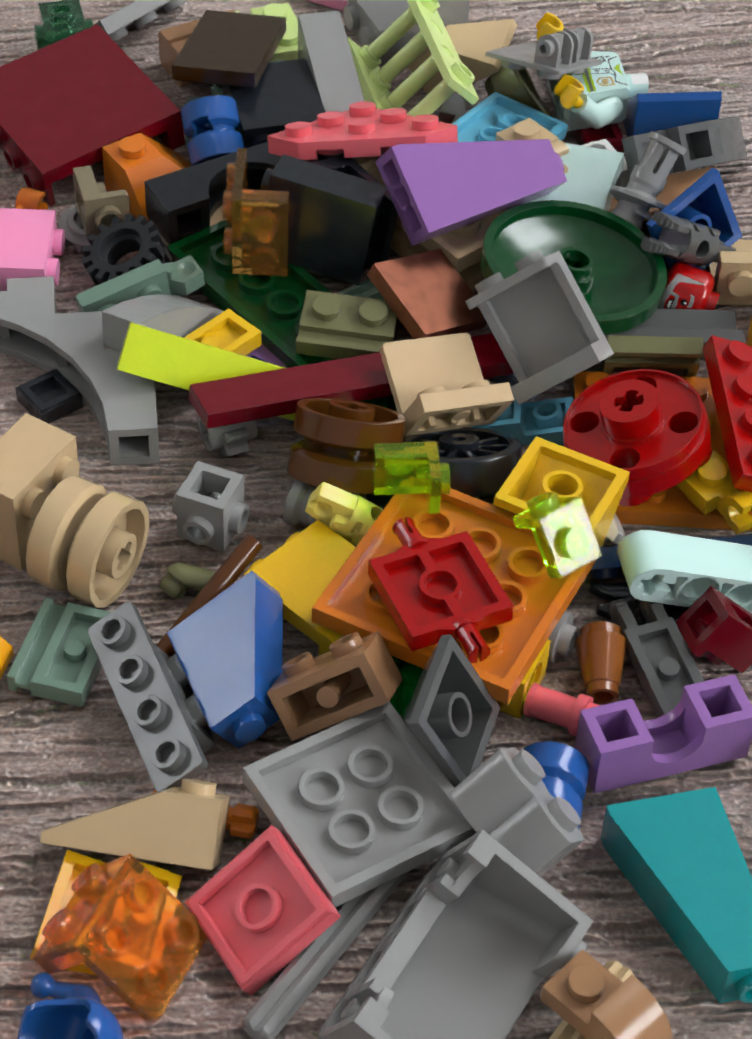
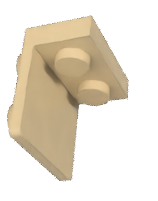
(441, 384)

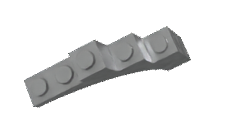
(75, 346)

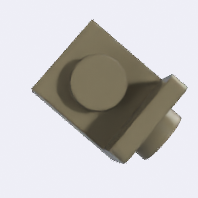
(94, 203)

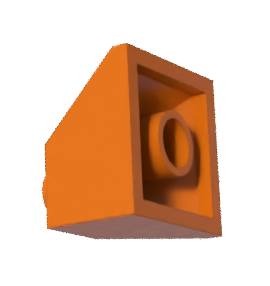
(135, 161)

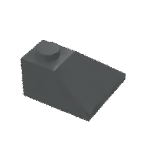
(452, 711)

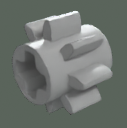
(229, 438)

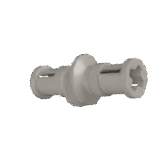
(647, 181)

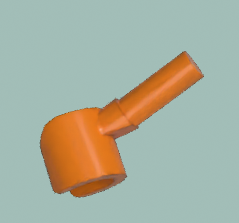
(30, 199)

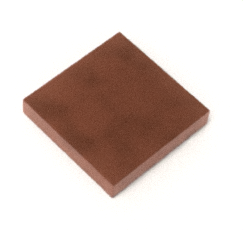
(427, 294)

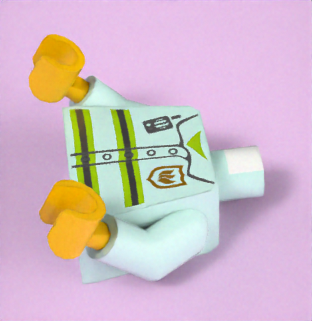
(596, 95)

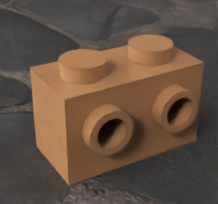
(334, 685)

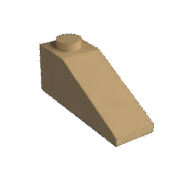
(167, 827)

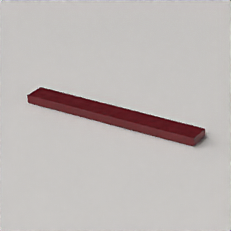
(277, 391)

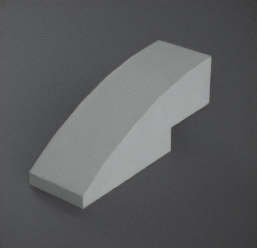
(160, 312)

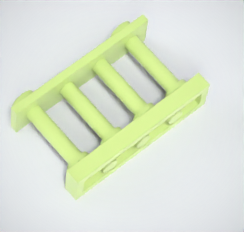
(444, 58)

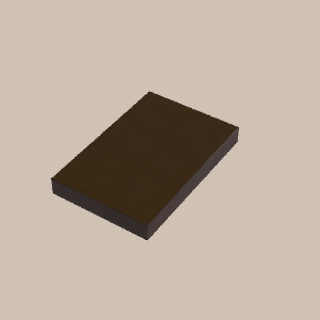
(229, 49)

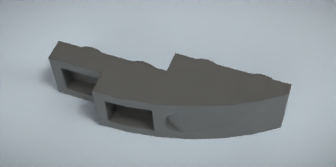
(705, 142)

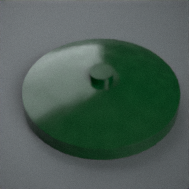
(599, 249)

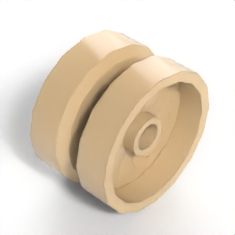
(87, 541)

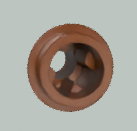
(601, 659)

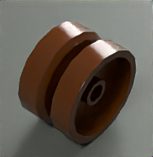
(341, 441)

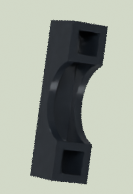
(187, 198)

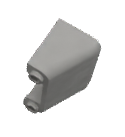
(462, 951)

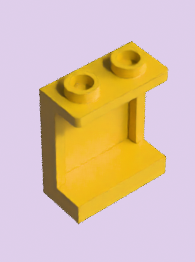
(301, 574)

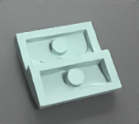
(588, 176)

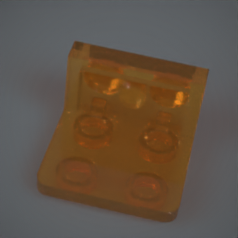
(258, 224)
(126, 933)

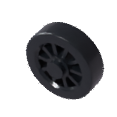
(476, 457)

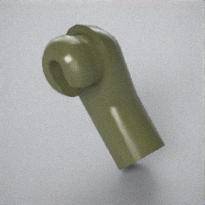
(182, 576)

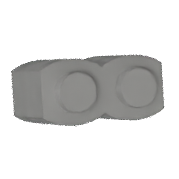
(517, 810)

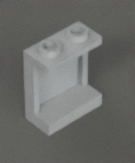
(541, 323)

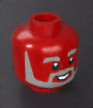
(688, 288)

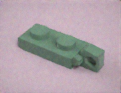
(150, 279)

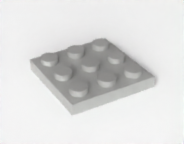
(359, 802)

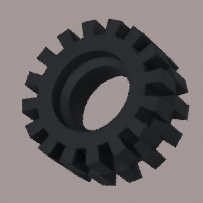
(120, 240)

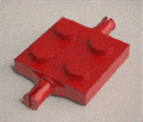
(440, 590)

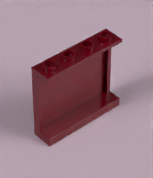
(72, 103)

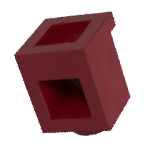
(718, 630)

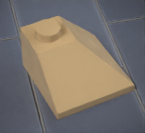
(471, 44)

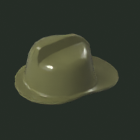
(517, 86)

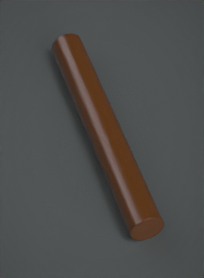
(220, 581)

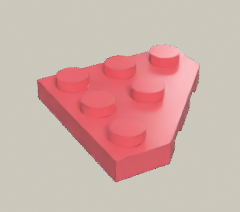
(358, 132)

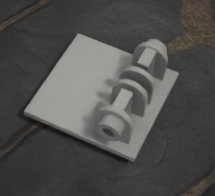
(552, 54)

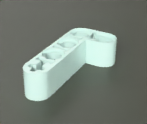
(682, 567)

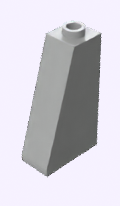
(330, 60)

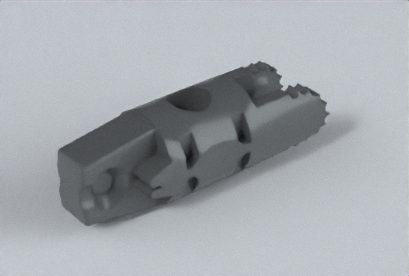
(685, 241)

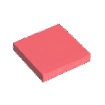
(262, 910)

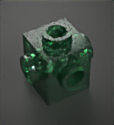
(59, 21)

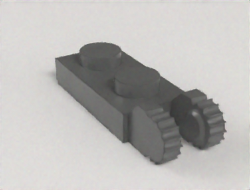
(656, 653)

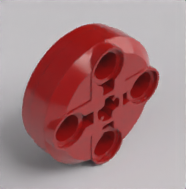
(643, 425)

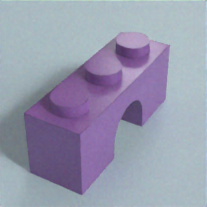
(703, 730)

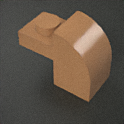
(602, 1004)

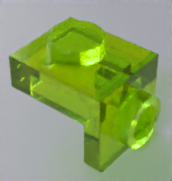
(411, 470)
(560, 532)

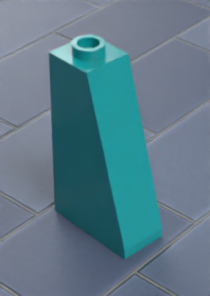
(692, 879)

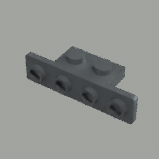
(152, 698)

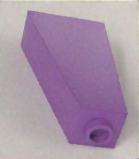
(464, 182)

